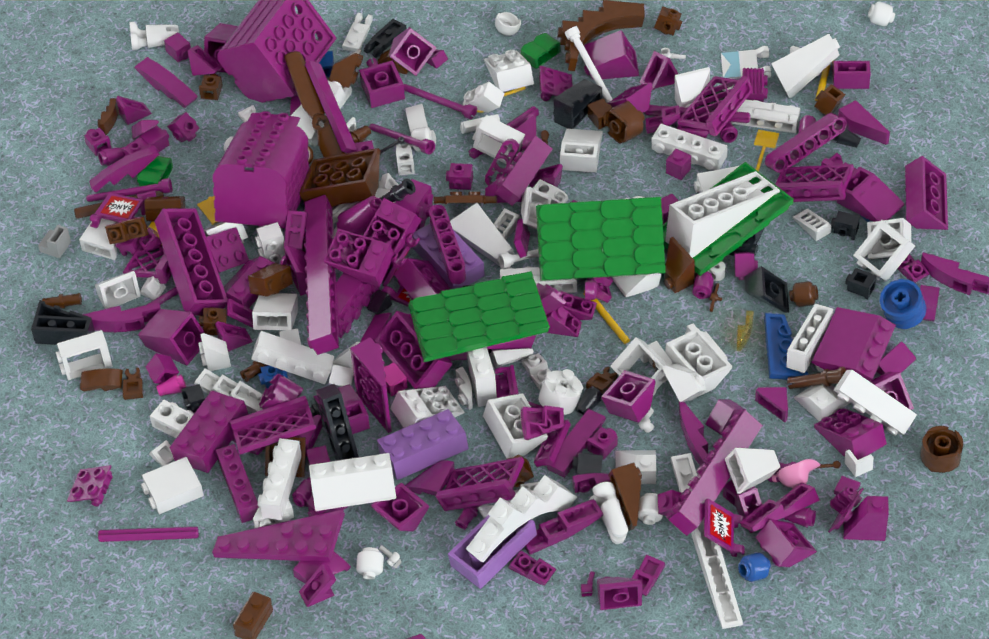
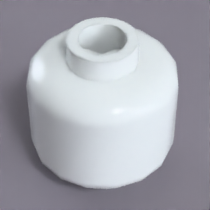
(881, 13)
(421, 134)
(649, 509)
(369, 563)

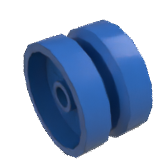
(903, 303)

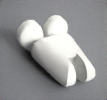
(152, 36)
(612, 515)

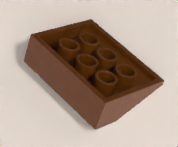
(343, 177)

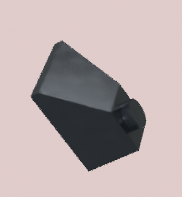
(768, 288)

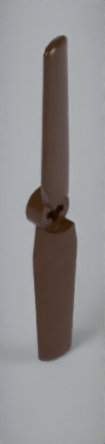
(311, 104)

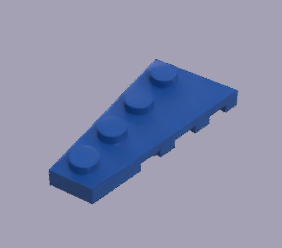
(777, 344)

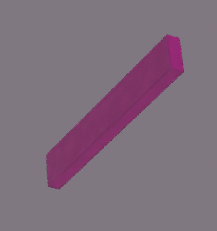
(331, 107)

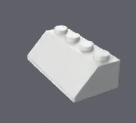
(352, 482)

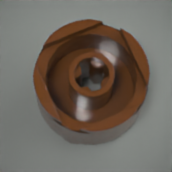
(624, 122)
(941, 449)

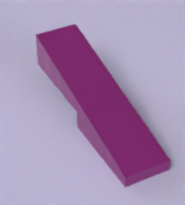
(576, 442)
(795, 500)

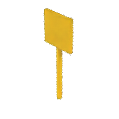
(765, 139)

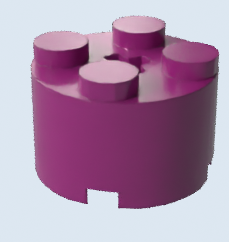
(279, 392)

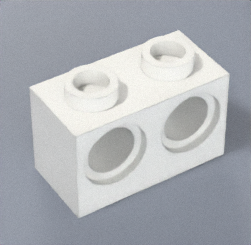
(170, 418)

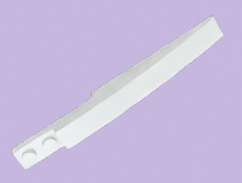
(709, 555)

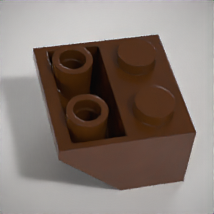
(345, 69)

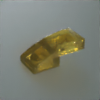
(745, 331)

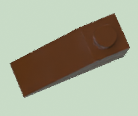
(628, 486)

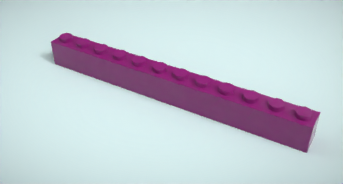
(320, 277)

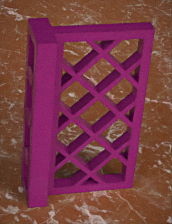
(724, 109)
(818, 189)
(162, 268)
(265, 420)
(483, 492)

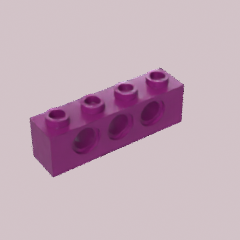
(237, 482)

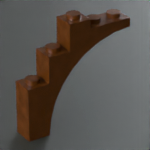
(609, 17)

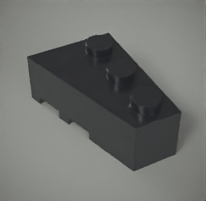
(573, 103)
(55, 325)

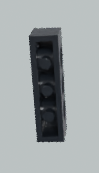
(337, 423)

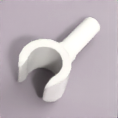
(666, 52)
(393, 557)

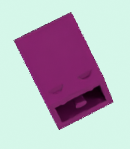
(870, 196)
(392, 225)
(359, 257)
(354, 407)
(852, 432)

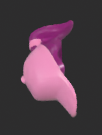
(794, 473)

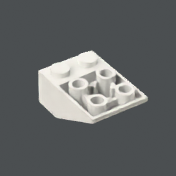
(509, 70)
(580, 150)
(422, 403)

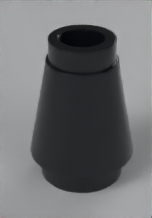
(848, 138)
(590, 398)

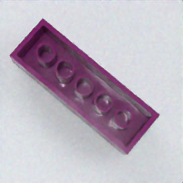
(190, 260)

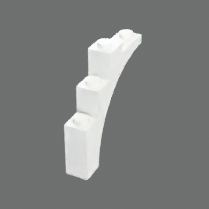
(508, 516)

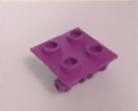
(553, 82)
(227, 249)
(91, 485)
(843, 503)

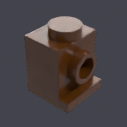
(210, 83)

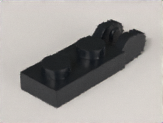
(384, 37)

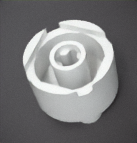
(561, 390)

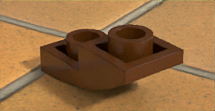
(108, 117)
(126, 230)
(105, 379)

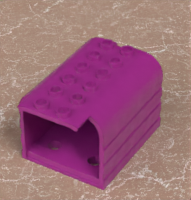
(264, 38)
(280, 165)

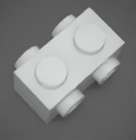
(270, 242)

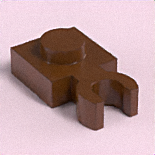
(602, 381)
(133, 385)

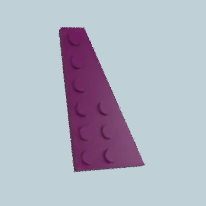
(294, 540)

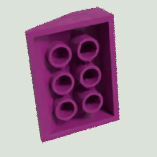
(854, 342)
(370, 380)

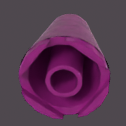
(358, 216)

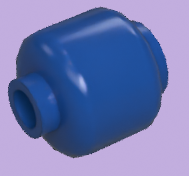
(754, 567)

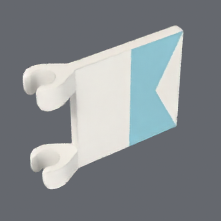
(735, 62)

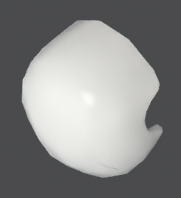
(507, 23)

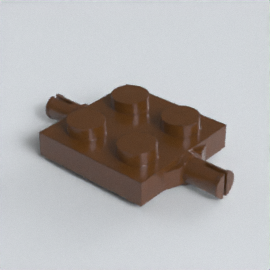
(472, 197)

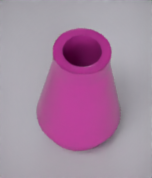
(171, 386)

